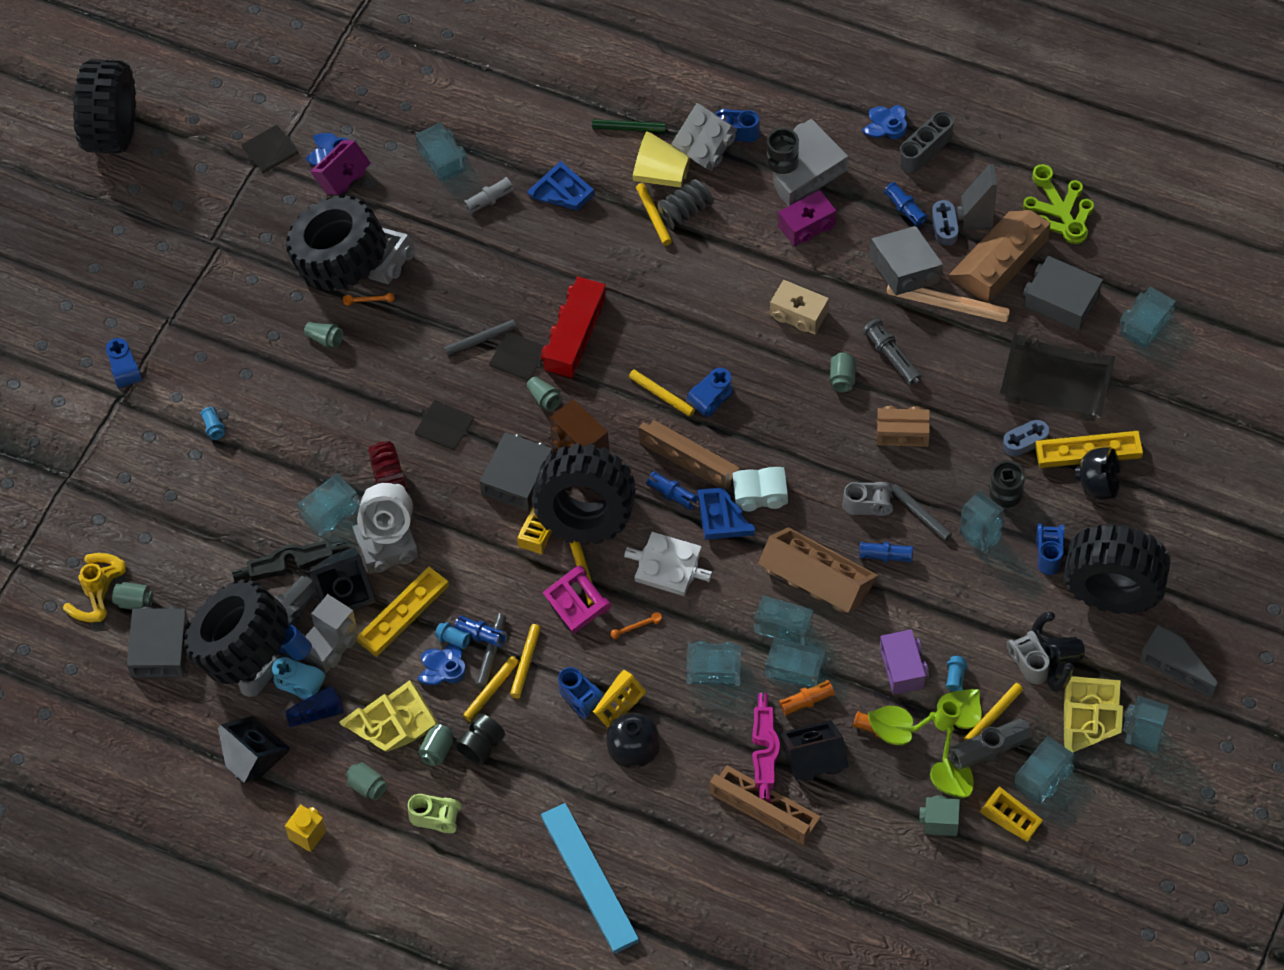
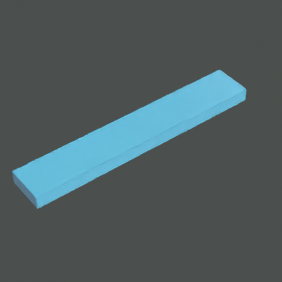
(589, 878)

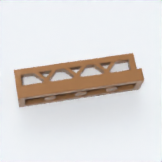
(687, 454)
(760, 809)

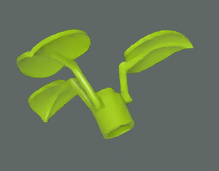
(955, 708)

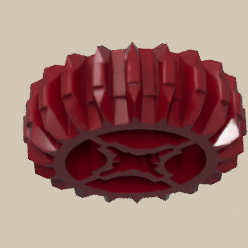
(386, 464)

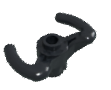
(1061, 652)

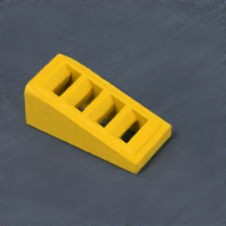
(531, 543)
(629, 699)
(997, 816)

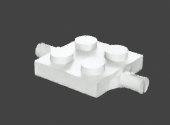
(668, 564)

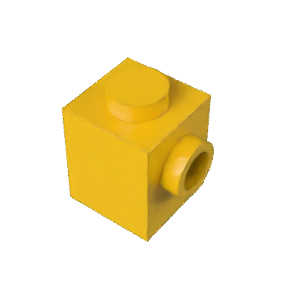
(305, 827)

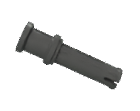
(886, 344)

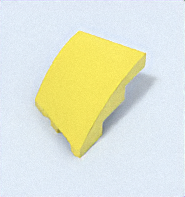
(660, 163)
(1091, 711)
(393, 719)

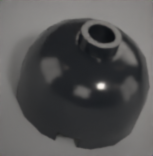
(1098, 473)
(633, 739)

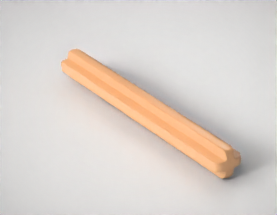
(956, 303)

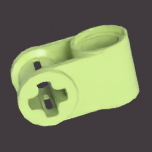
(436, 812)

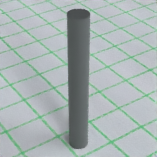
(480, 337)
(920, 512)
(490, 654)

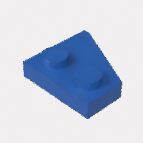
(562, 188)
(721, 516)

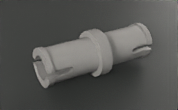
(488, 195)

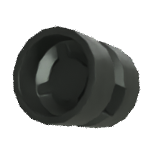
(782, 150)
(1007, 484)
(477, 742)

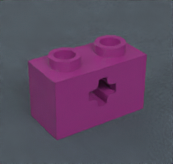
(341, 167)
(807, 218)

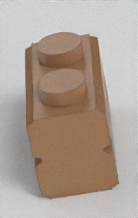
(903, 426)

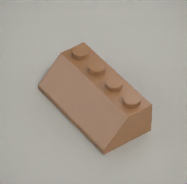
(1001, 254)
(816, 569)

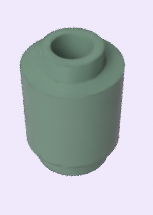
(842, 372)
(132, 596)
(436, 745)
(366, 781)

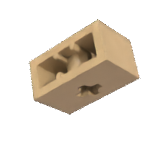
(799, 307)

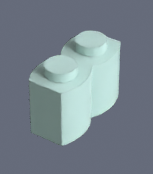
(760, 488)

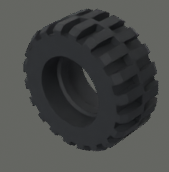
(104, 106)
(347, 260)
(578, 519)
(1117, 569)
(236, 632)

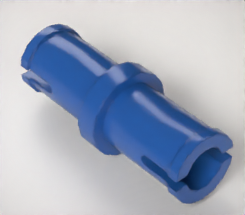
(905, 204)
(671, 490)
(886, 552)
(481, 631)

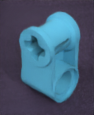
(298, 678)

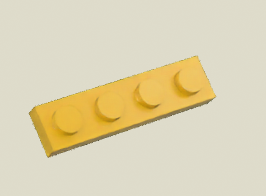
(1072, 450)
(402, 611)

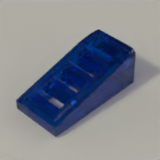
(317, 707)

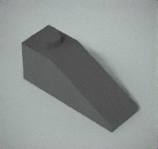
(979, 201)
(1174, 658)

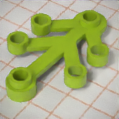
(1059, 208)

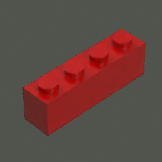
(574, 327)

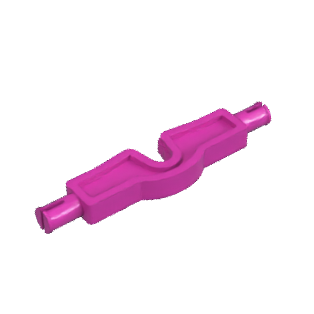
(764, 759)

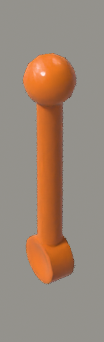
(348, 300)
(656, 618)

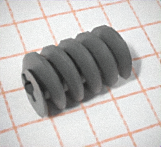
(684, 201)

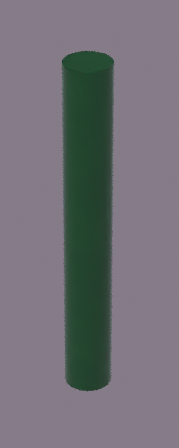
(628, 125)

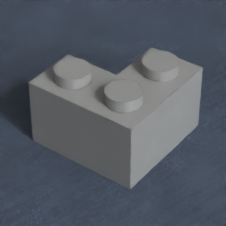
(332, 633)

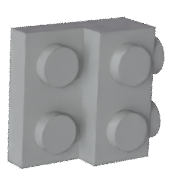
(704, 137)
(397, 251)
(382, 556)

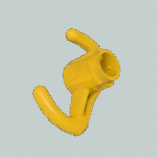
(95, 585)

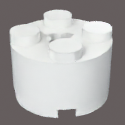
(385, 512)

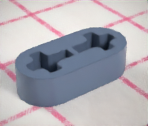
(940, 222)
(1024, 436)

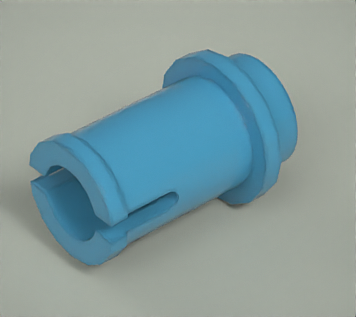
(214, 427)
(452, 635)
(957, 667)

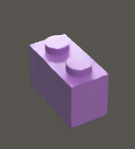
(903, 662)

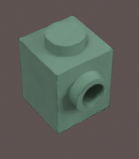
(940, 816)

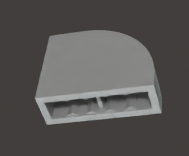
(818, 164)

